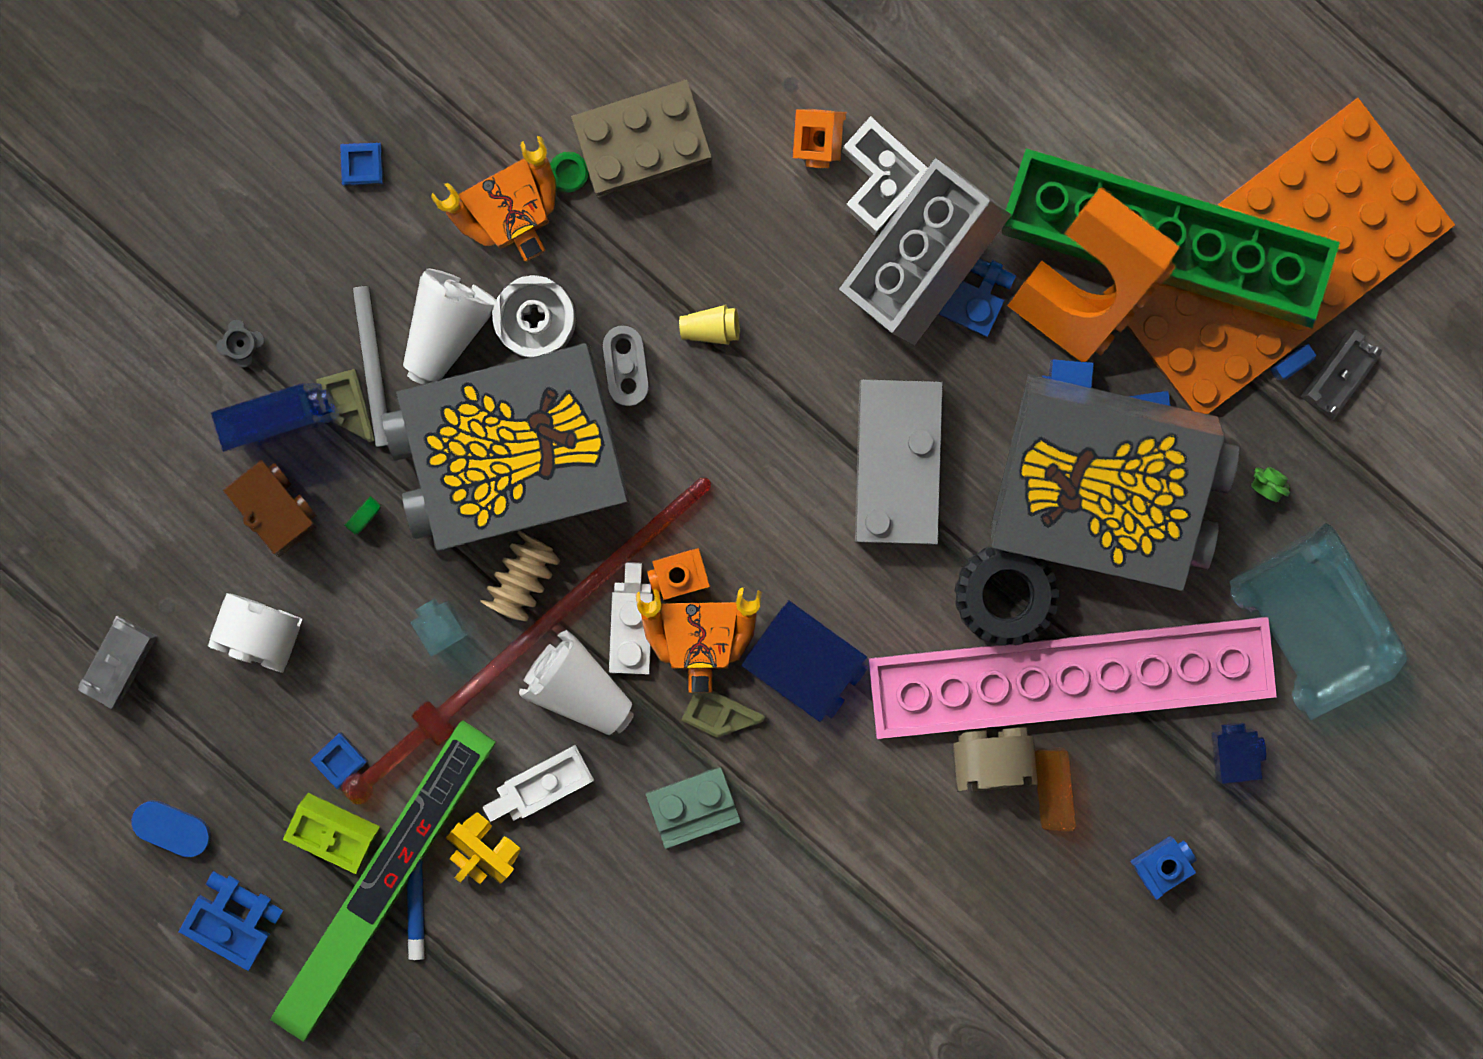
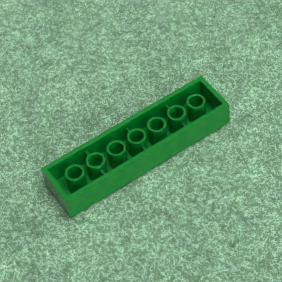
(1220, 249)

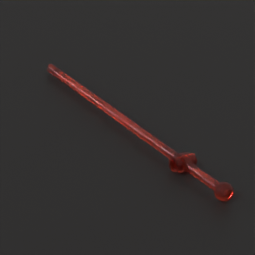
(434, 721)

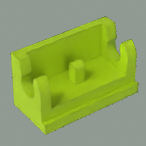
(331, 833)

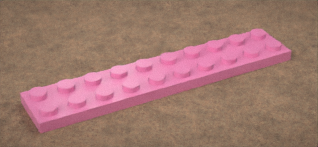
(1072, 677)

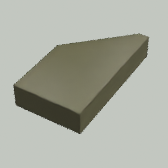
(349, 403)
(719, 714)

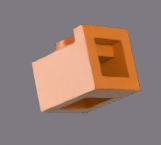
(807, 128)
(694, 570)

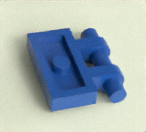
(975, 306)
(225, 932)

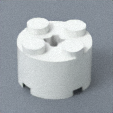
(518, 300)
(255, 632)

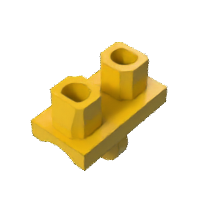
(495, 862)

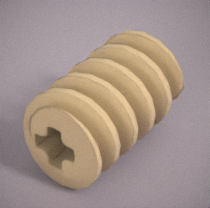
(521, 578)

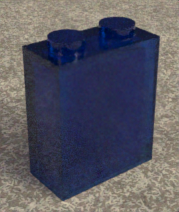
(273, 416)
(805, 661)

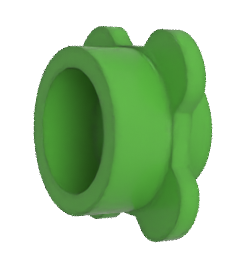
(1270, 483)

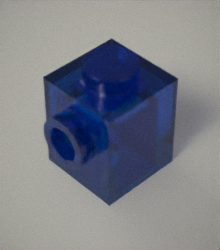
(1238, 753)

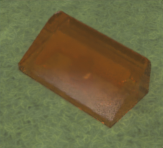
(1055, 790)

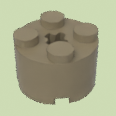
(995, 761)

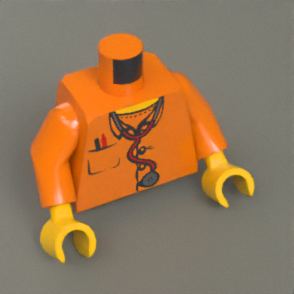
(507, 205)
(699, 634)

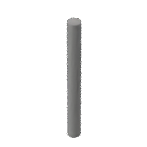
(371, 362)

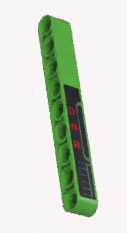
(383, 881)

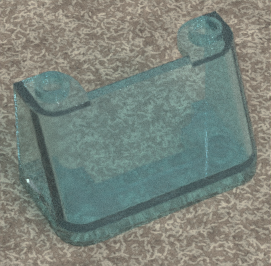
(1322, 620)

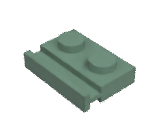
(693, 807)

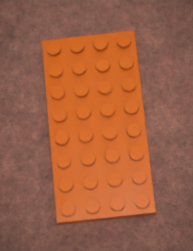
(1334, 183)

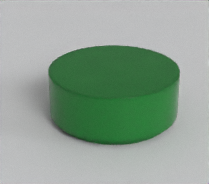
(569, 171)
(363, 515)

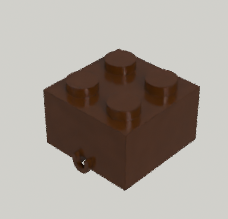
(278, 517)

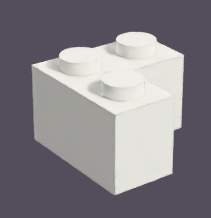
(891, 173)

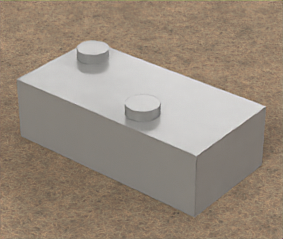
(925, 252)
(898, 461)

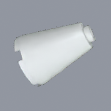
(443, 324)
(577, 687)

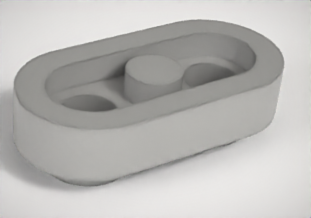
(625, 366)

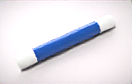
(415, 914)

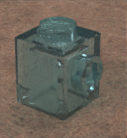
(438, 626)

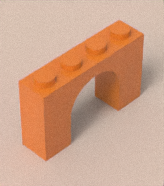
(1133, 255)

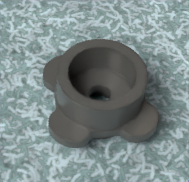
(229, 347)

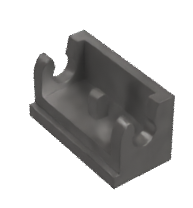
(1341, 374)
(117, 663)

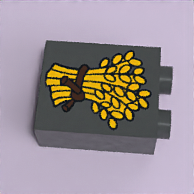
(506, 448)
(1111, 483)

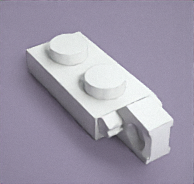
(627, 640)
(540, 785)

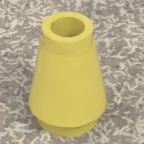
(711, 325)

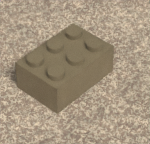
(641, 138)

